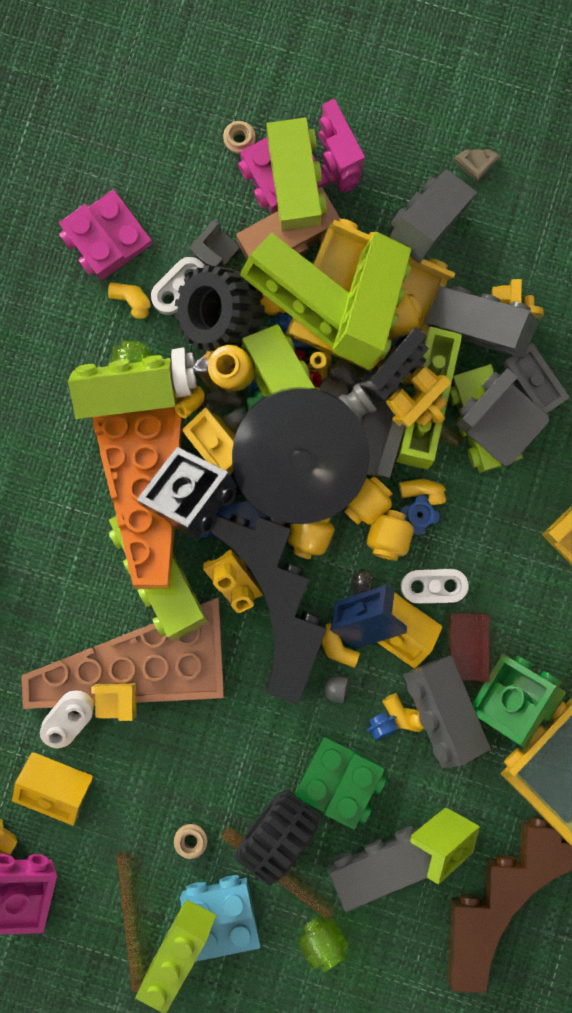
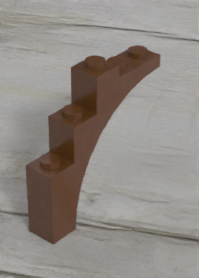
(508, 885)

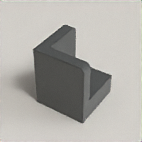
(214, 246)

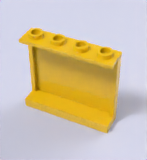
(339, 259)

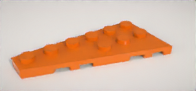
(132, 453)

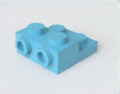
(235, 921)

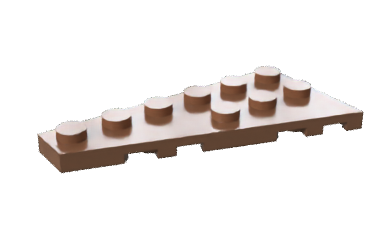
(159, 667)

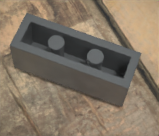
(431, 214)
(483, 320)
(446, 712)
(379, 869)

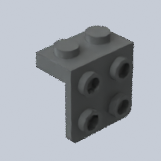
(502, 418)

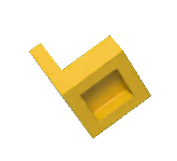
(115, 701)

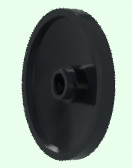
(300, 455)

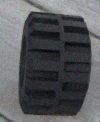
(199, 306)
(278, 837)

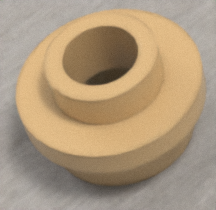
(238, 128)
(185, 850)

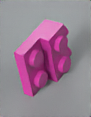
(342, 153)
(257, 166)
(104, 235)
(25, 893)

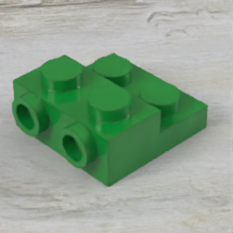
(517, 699)
(341, 783)

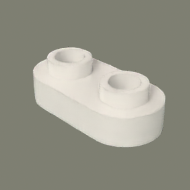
(170, 284)
(183, 371)
(433, 586)
(64, 721)

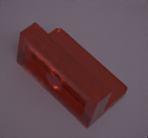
(470, 645)

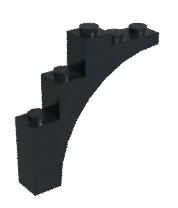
(295, 635)

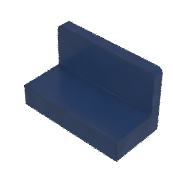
(367, 618)

